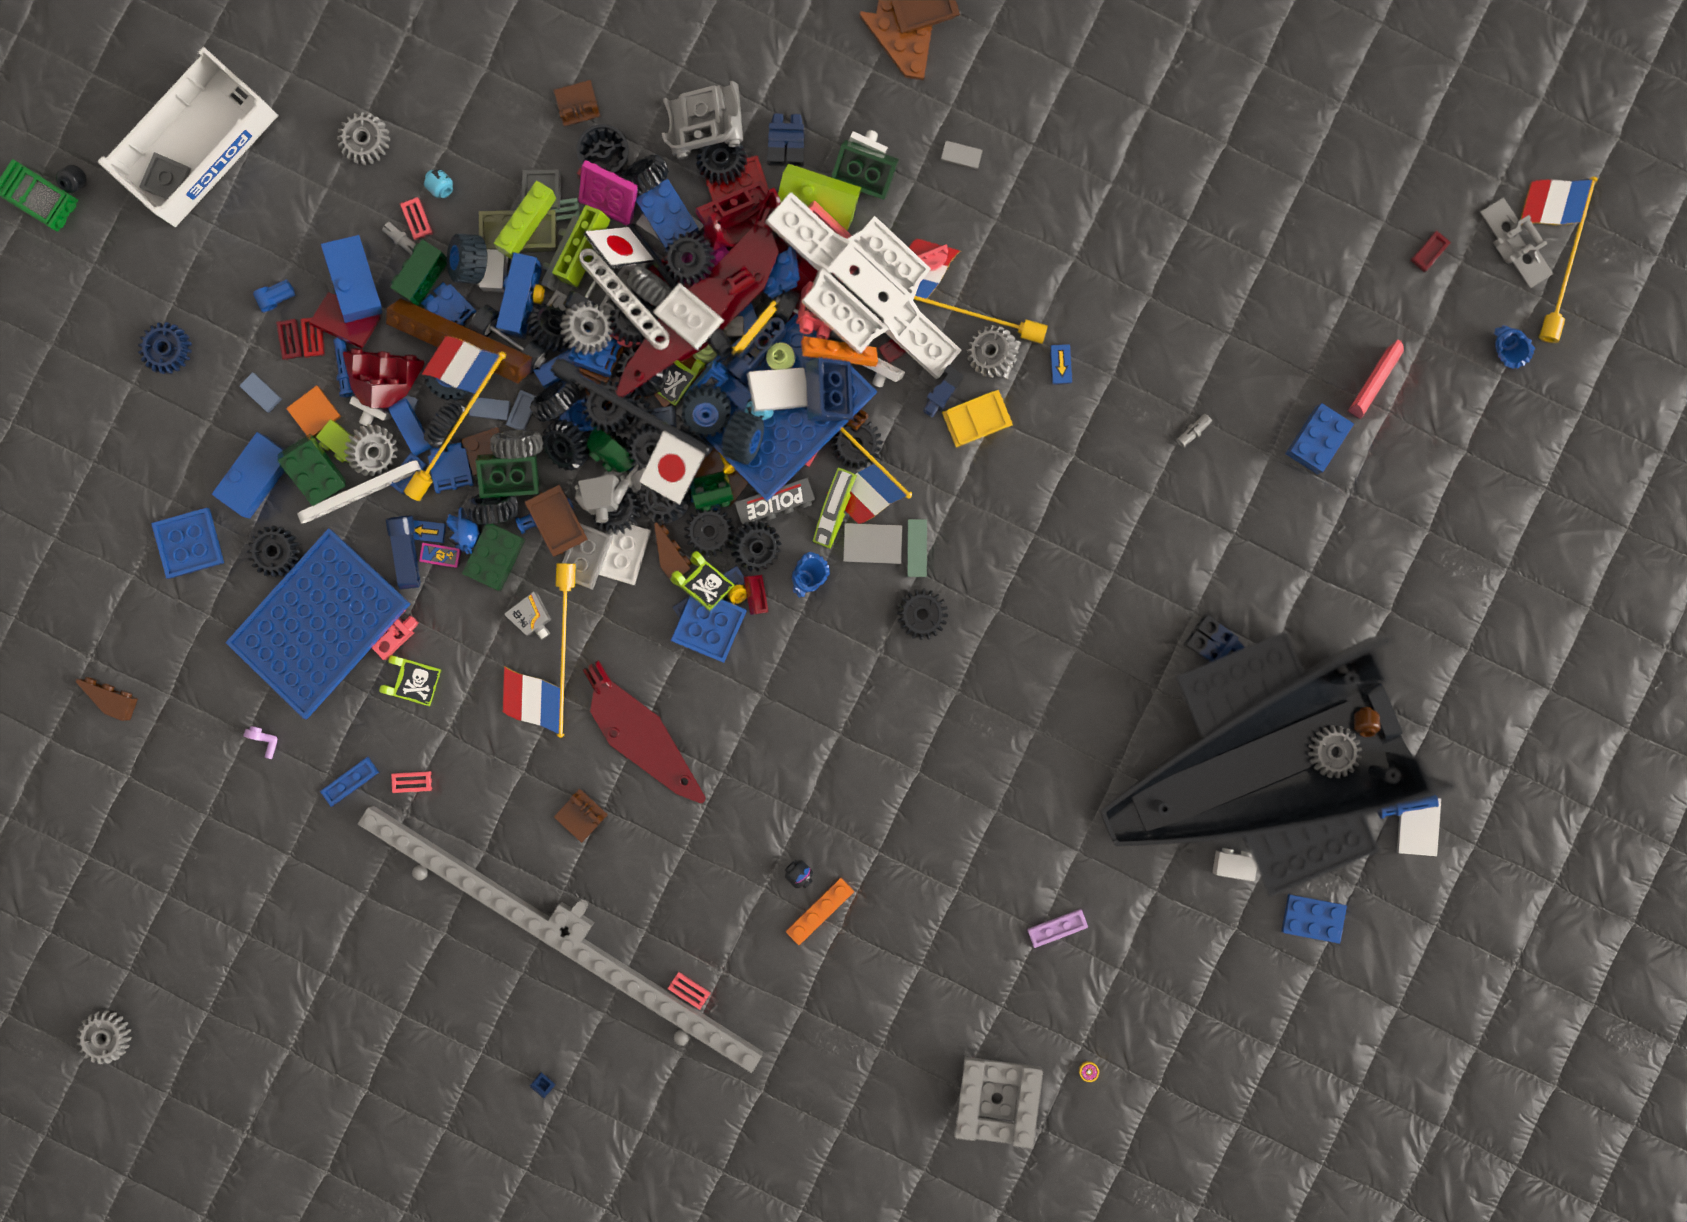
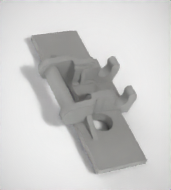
(1511, 244)

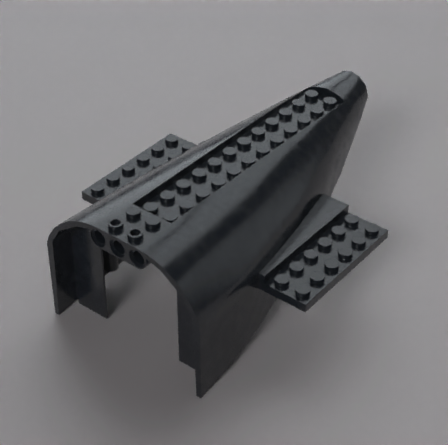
(1254, 769)

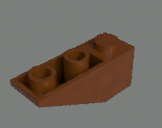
(669, 556)
(109, 701)

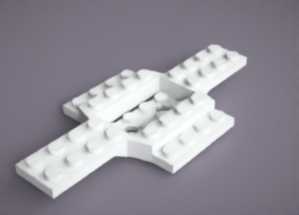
(883, 266)

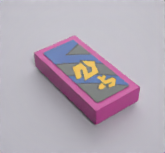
(440, 555)

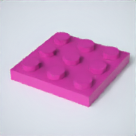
(607, 193)

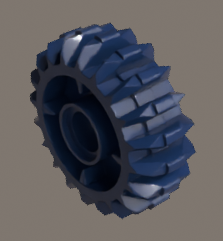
(153, 345)

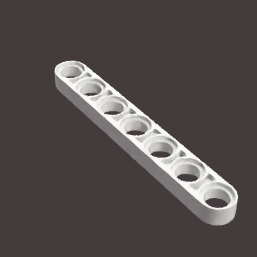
(626, 307)
(358, 492)

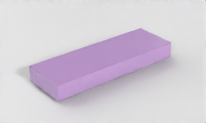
(1057, 928)

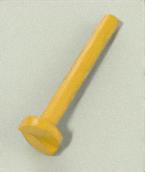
(728, 468)

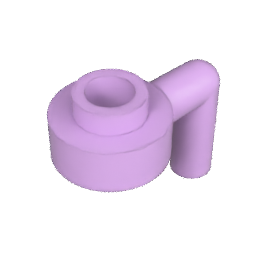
(256, 734)

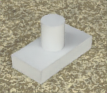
(868, 141)
(885, 370)
(369, 413)

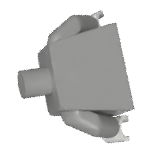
(602, 494)

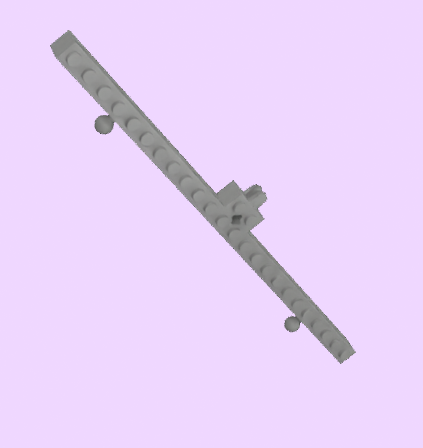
(551, 932)

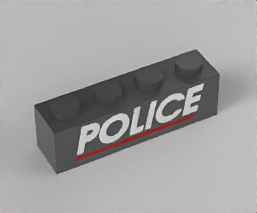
(784, 501)

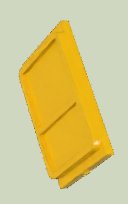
(754, 329)
(977, 418)

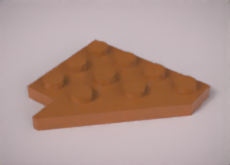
(906, 50)

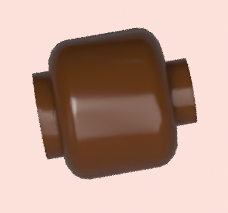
(1367, 722)

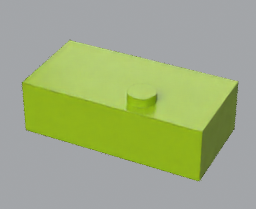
(831, 194)

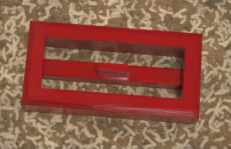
(314, 353)

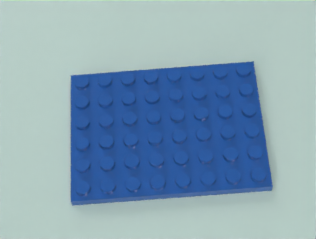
(789, 435)
(317, 623)

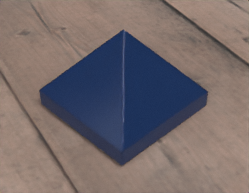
(542, 1085)

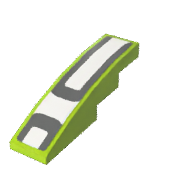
(834, 508)

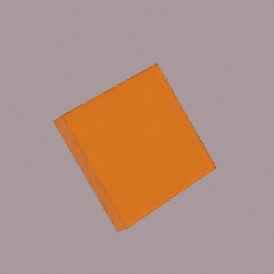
(313, 411)

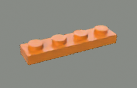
(838, 351)
(819, 911)

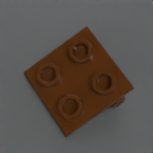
(577, 103)
(580, 815)

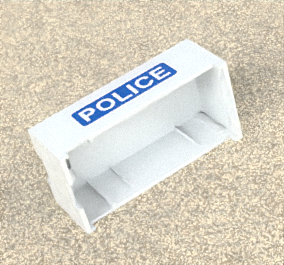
(193, 126)

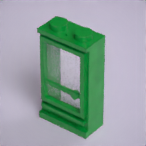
(36, 195)

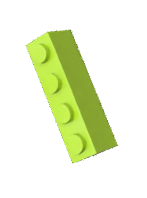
(525, 220)
(568, 266)

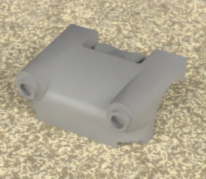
(704, 119)

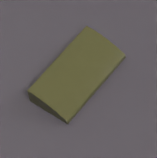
(542, 240)

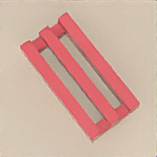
(422, 233)
(428, 781)
(702, 999)

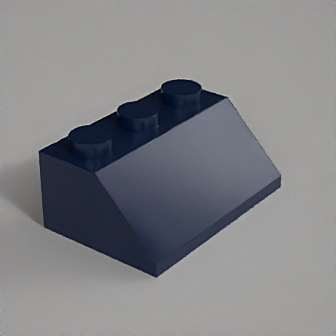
(829, 390)

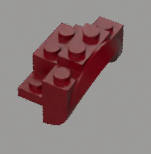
(733, 215)

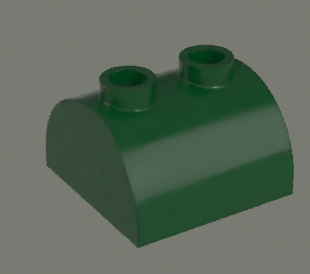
(609, 451)
(711, 490)

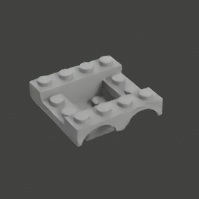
(1020, 1100)

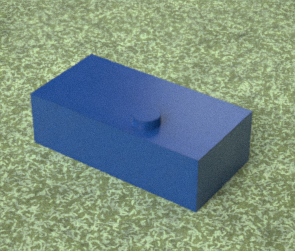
(352, 278)
(518, 295)
(251, 476)

